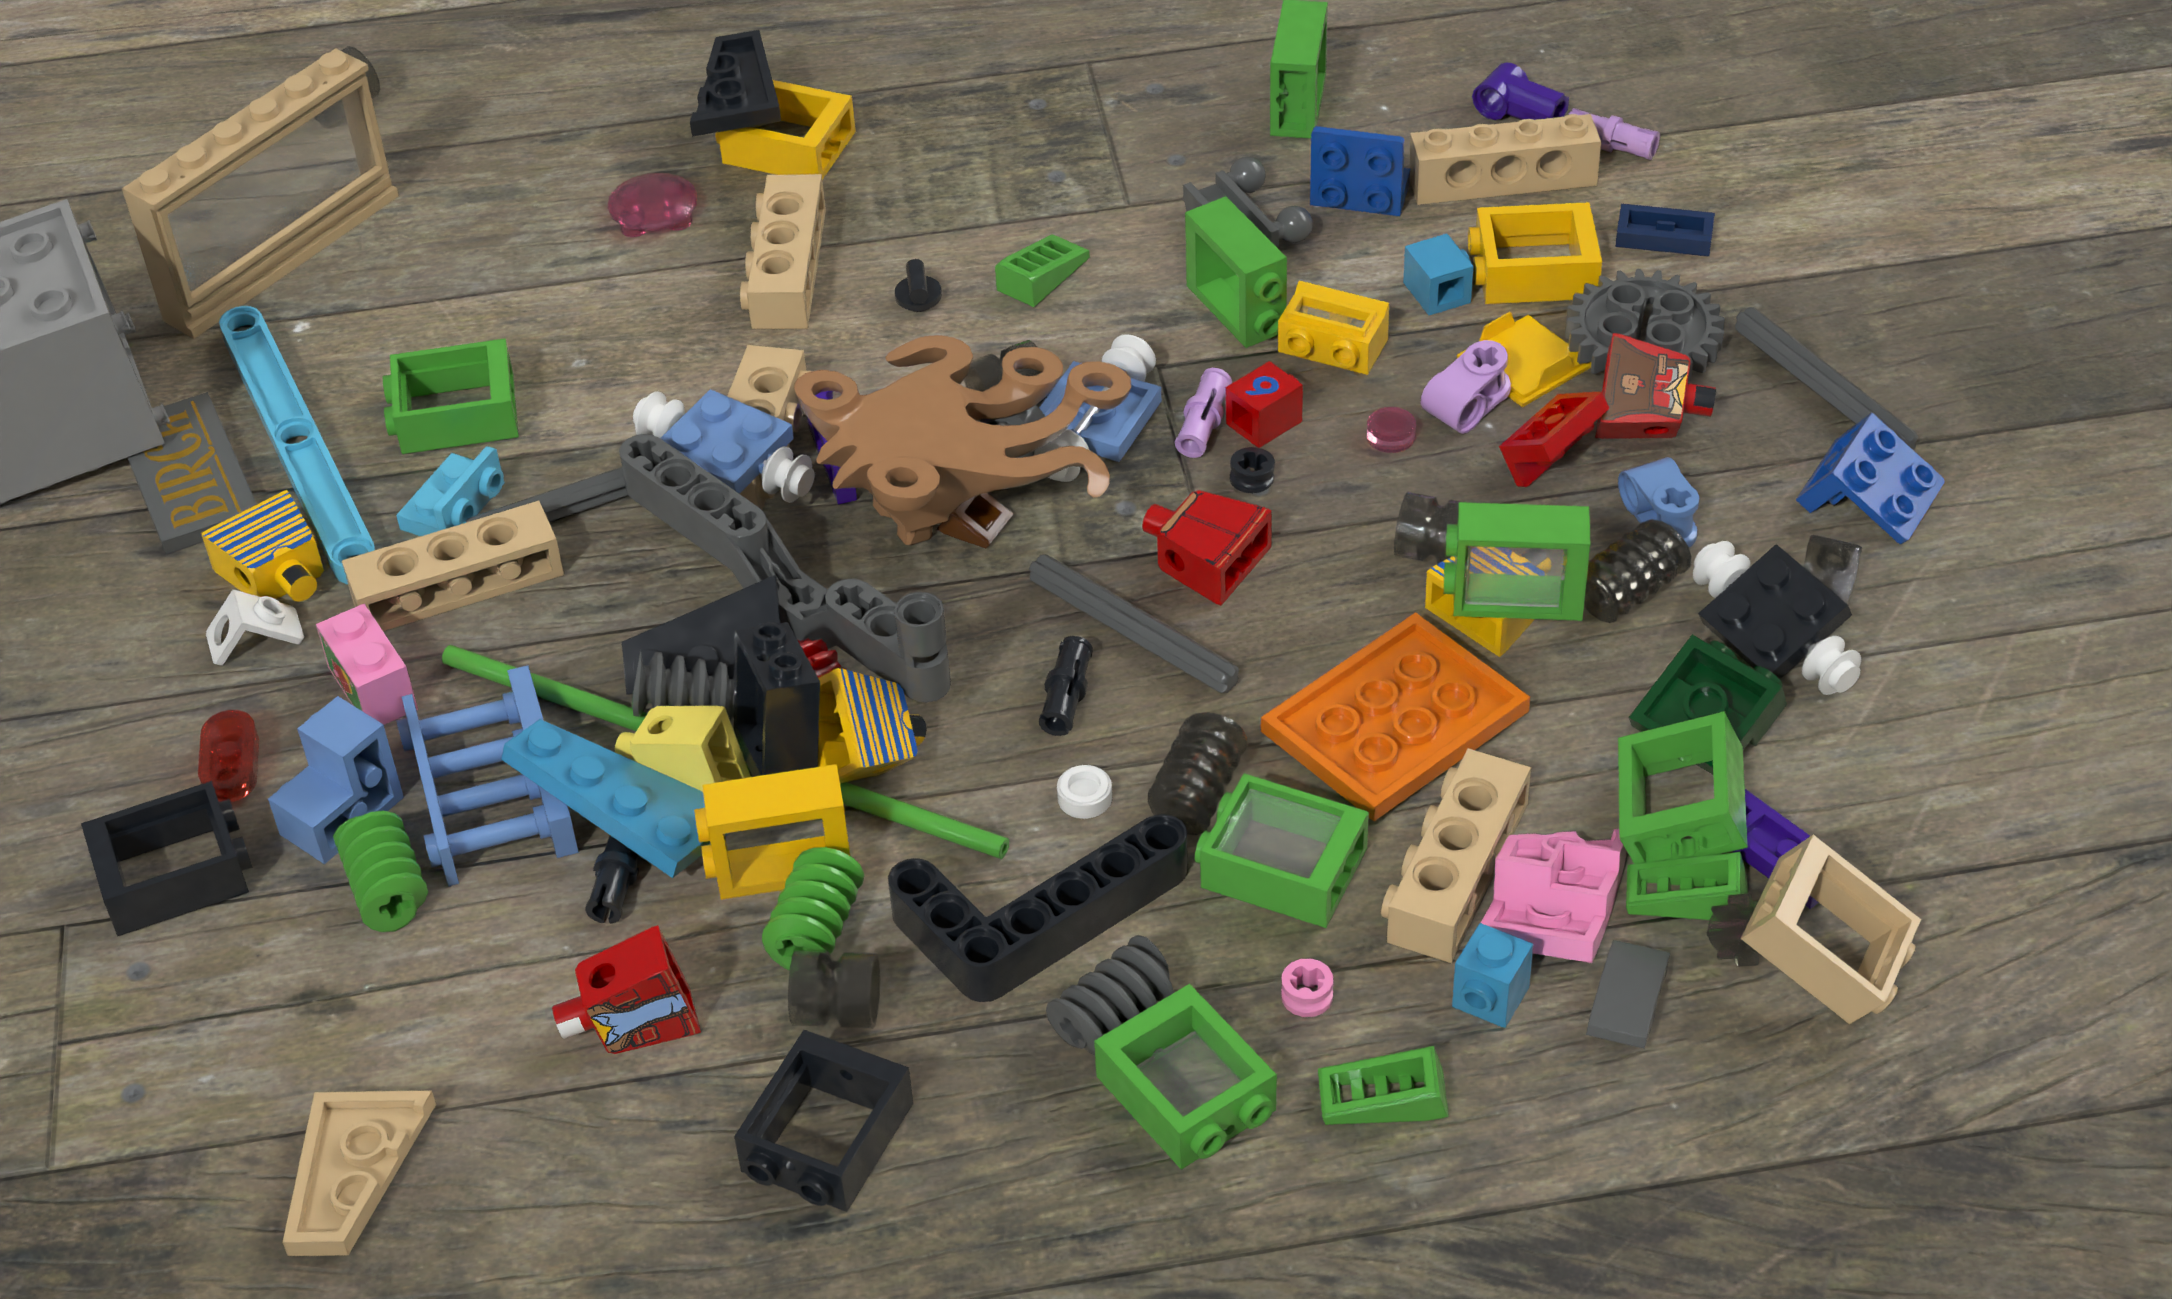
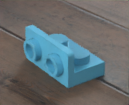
(453, 493)

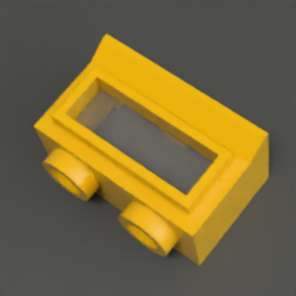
(1333, 327)

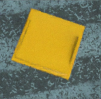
(1536, 357)

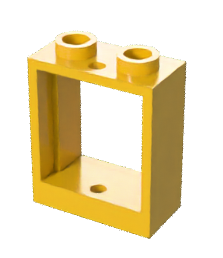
(783, 154)
(1536, 277)
(761, 804)

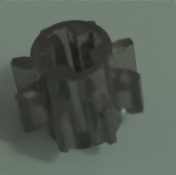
(1727, 928)

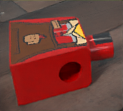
(1648, 391)

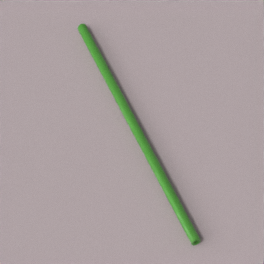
(622, 715)

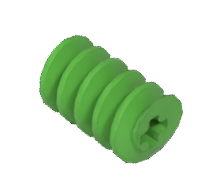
(381, 869)
(812, 904)

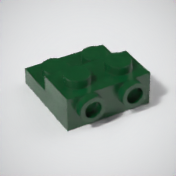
(1709, 681)

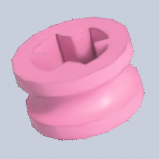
(1310, 974)

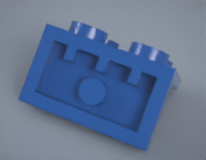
(1358, 171)
(1877, 475)

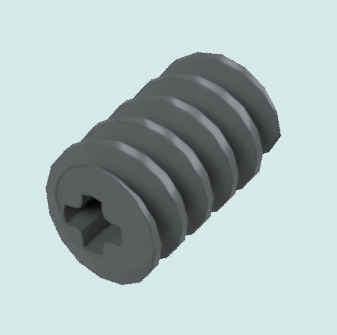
(681, 688)
(1111, 994)

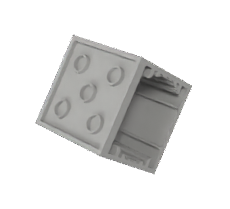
(64, 359)

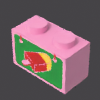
(365, 664)

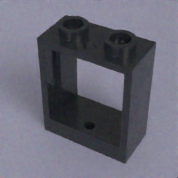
(775, 700)
(156, 826)
(839, 1072)

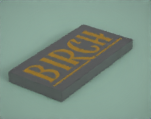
(192, 476)

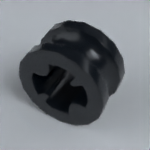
(1247, 480)

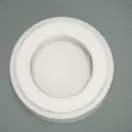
(1084, 791)

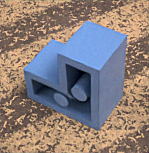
(345, 778)

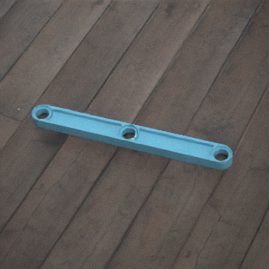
(287, 416)

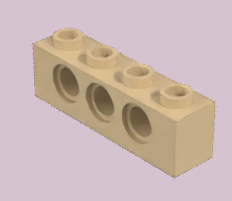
(1504, 159)
(784, 252)
(767, 384)
(455, 566)
(1456, 856)

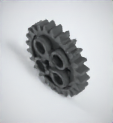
(1678, 318)

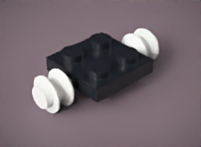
(1776, 615)

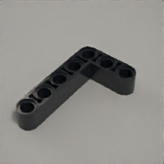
(1047, 923)

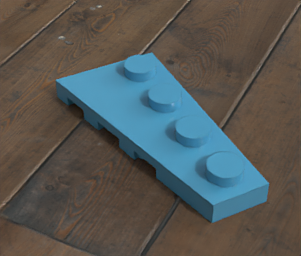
(613, 792)

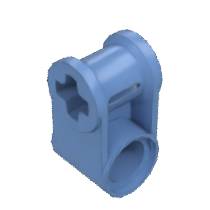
(1661, 494)

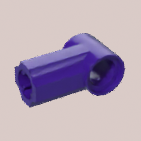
(1511, 93)

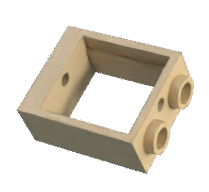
(1855, 899)

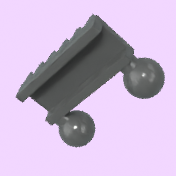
(1248, 176)

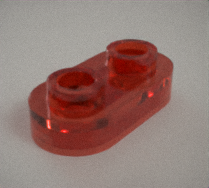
(229, 754)

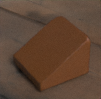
(977, 520)

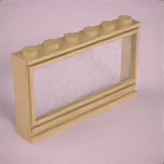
(260, 193)

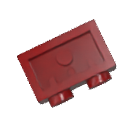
(1551, 434)

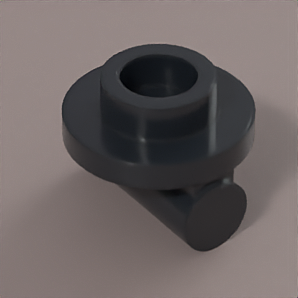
(917, 290)

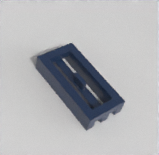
(1665, 229)

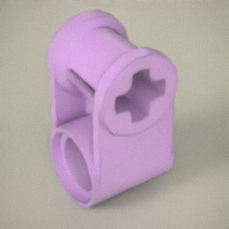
(1469, 386)

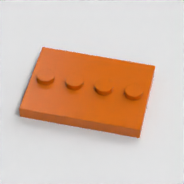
(1394, 715)

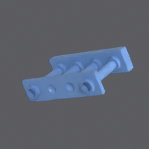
(548, 820)

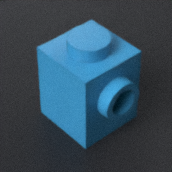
(1438, 274)
(1492, 975)

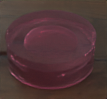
(1391, 429)

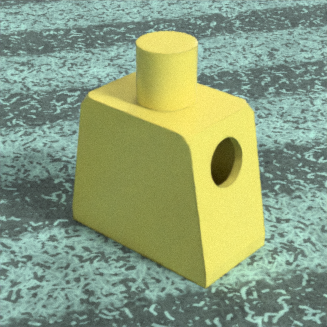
(687, 745)

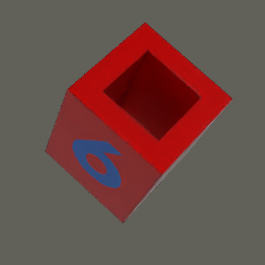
(1264, 404)

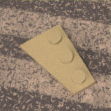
(348, 1163)

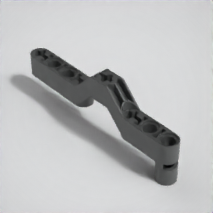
(892, 639)

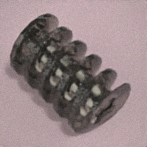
(1634, 569)
(1198, 770)

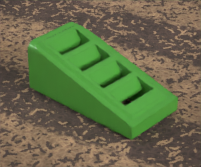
(1032, 275)
(1718, 874)
(1403, 1106)

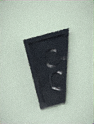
(736, 87)
(704, 632)

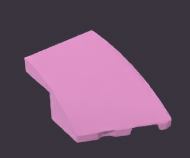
(1556, 891)

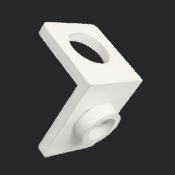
(254, 614)

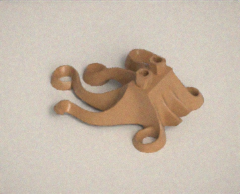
(921, 439)

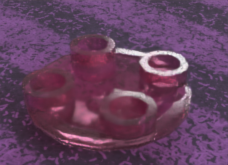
(652, 203)

